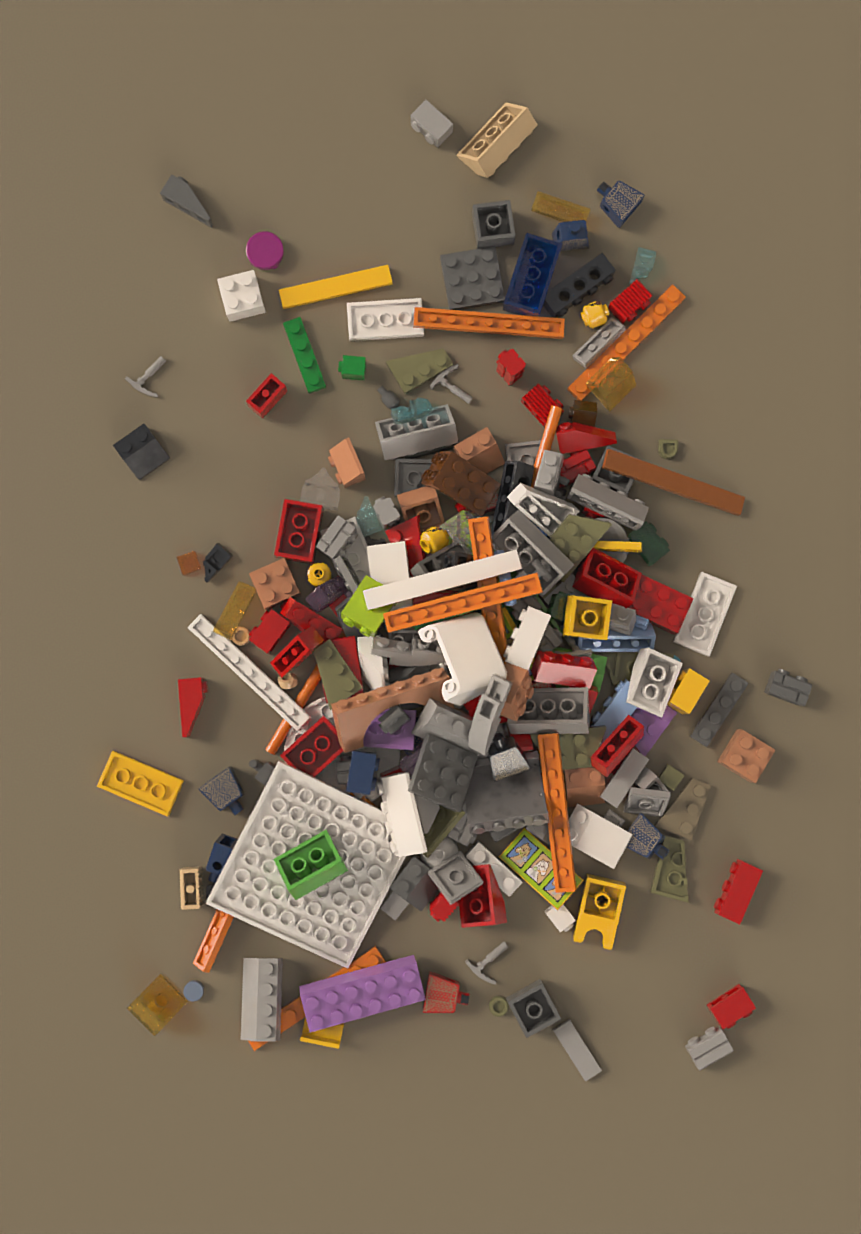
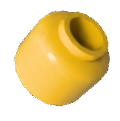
(594, 314)
(434, 539)
(318, 566)

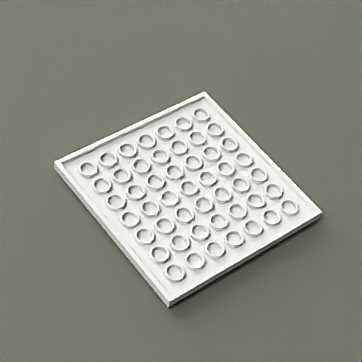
(335, 915)

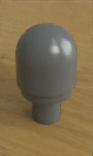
(389, 398)

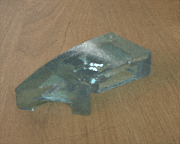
(643, 263)
(367, 519)

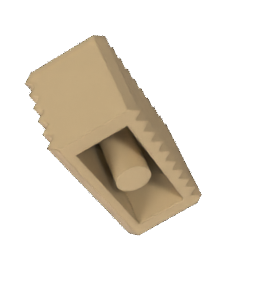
(191, 887)

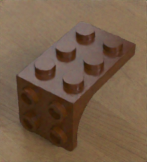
(460, 481)

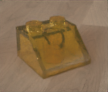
(612, 382)
(157, 1005)

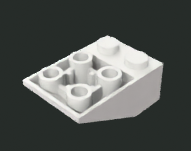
(373, 667)

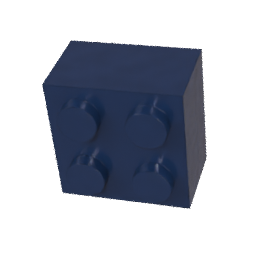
(362, 772)

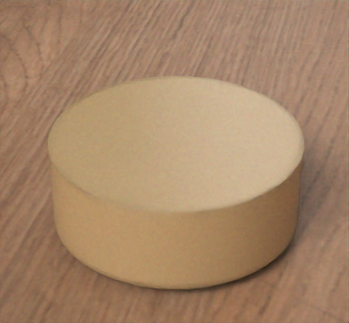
(241, 636)
(288, 681)

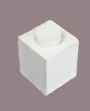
(561, 919)

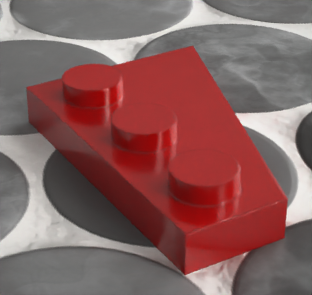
(410, 533)

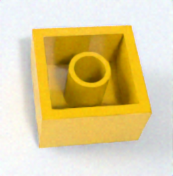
(587, 617)
(687, 691)

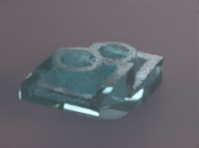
(417, 409)

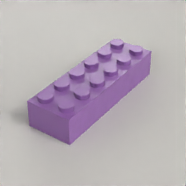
(361, 993)

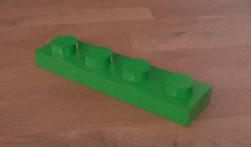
(304, 355)

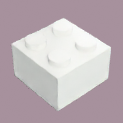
(241, 295)

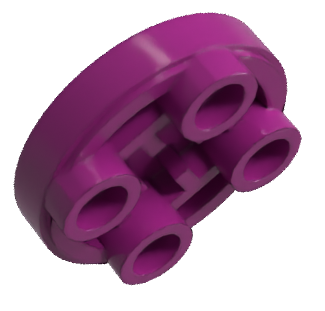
(265, 250)

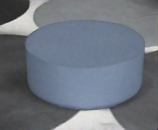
(193, 990)

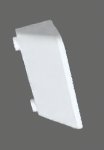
(469, 655)

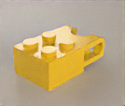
(599, 915)

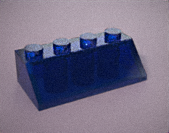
(532, 276)

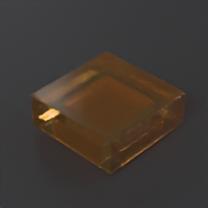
(189, 563)

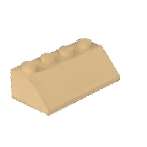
(497, 139)

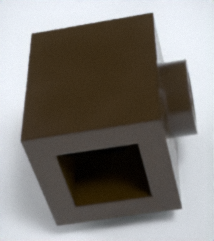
(583, 412)

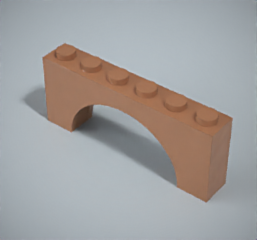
(356, 713)

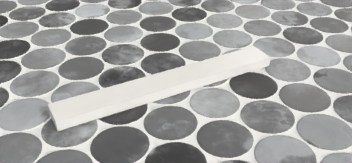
(442, 579)
(250, 673)

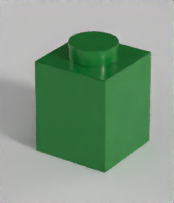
(352, 367)

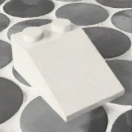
(652, 681)
(597, 836)

